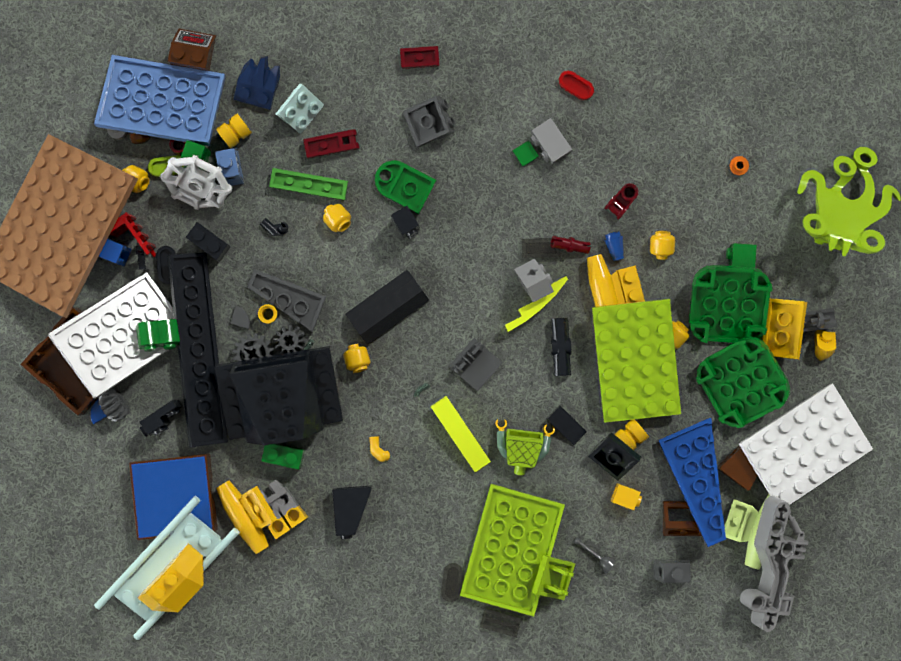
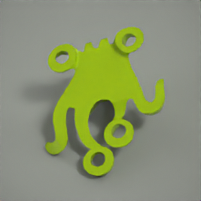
(843, 220)

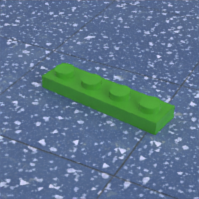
(308, 184)

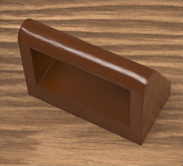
(678, 528)

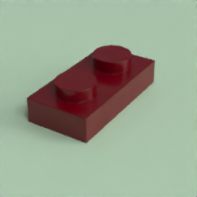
(419, 57)

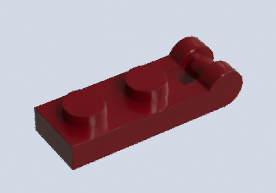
(330, 144)

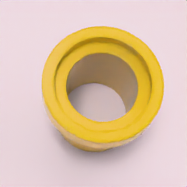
(261, 313)

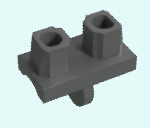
(820, 319)

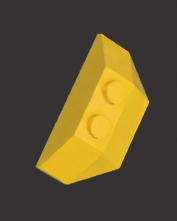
(176, 583)

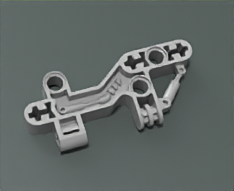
(774, 553)

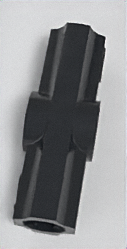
(561, 346)

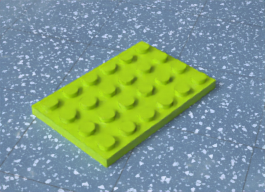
(636, 360)
(510, 547)

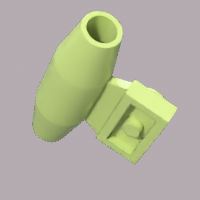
(742, 527)

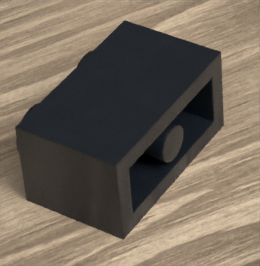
(405, 222)
(208, 241)

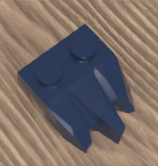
(258, 83)

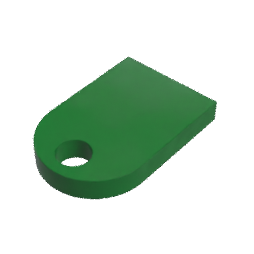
(405, 186)

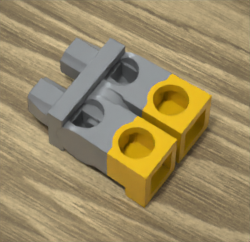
(283, 503)

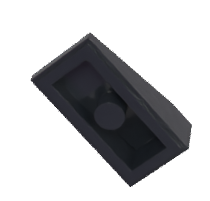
(566, 425)

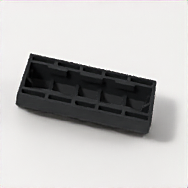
(387, 307)

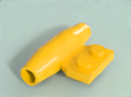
(613, 289)
(247, 513)

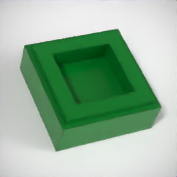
(525, 153)

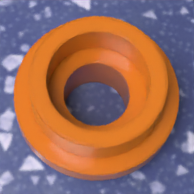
(733, 165)

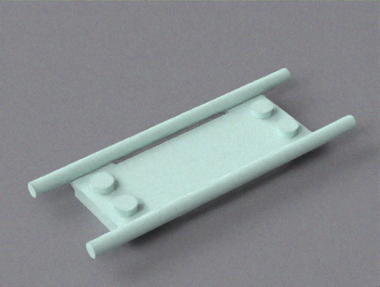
(185, 530)

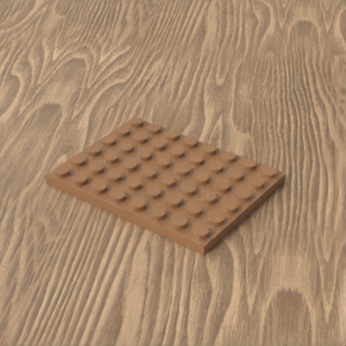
(60, 224)

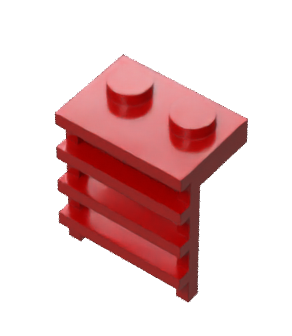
(127, 222)

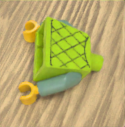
(523, 447)

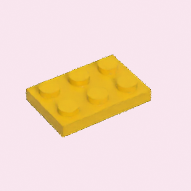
(785, 327)

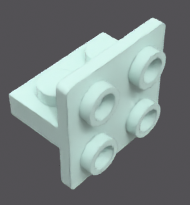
(300, 108)

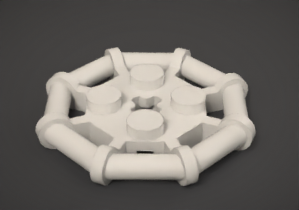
(192, 174)

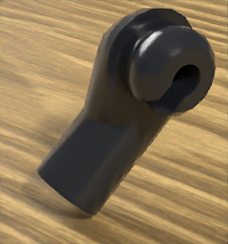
(276, 229)

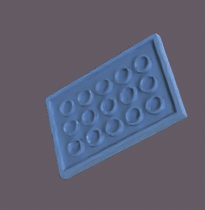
(160, 100)

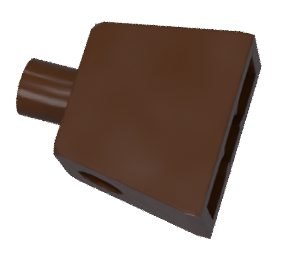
(738, 469)

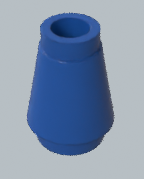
(614, 243)

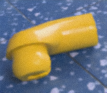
(376, 451)

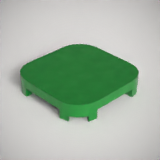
(729, 303)
(743, 382)

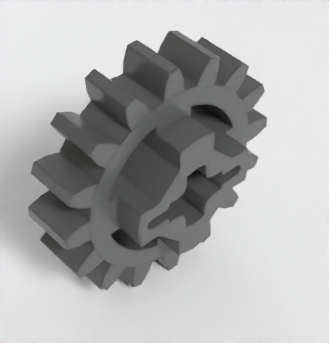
(258, 346)

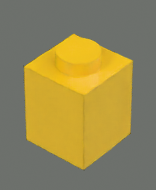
(626, 496)

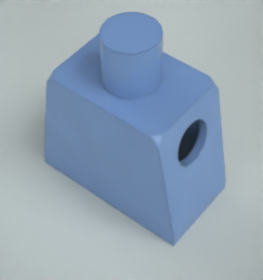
(230, 164)

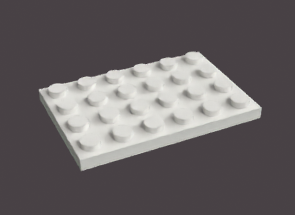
(103, 339)
(806, 445)

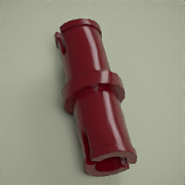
(570, 244)

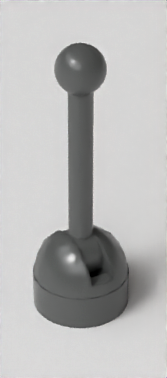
(605, 563)

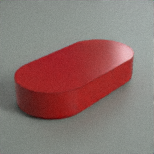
(576, 85)

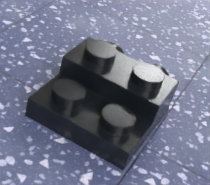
(158, 420)
(614, 456)

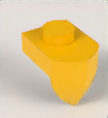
(824, 344)

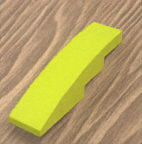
(531, 309)
(460, 434)

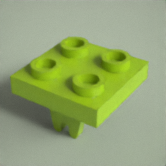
(553, 577)

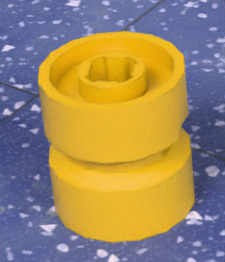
(233, 131)
(632, 434)

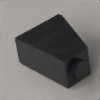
(348, 508)

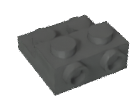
(429, 120)

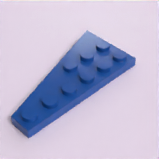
(695, 469)

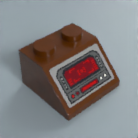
(192, 49)

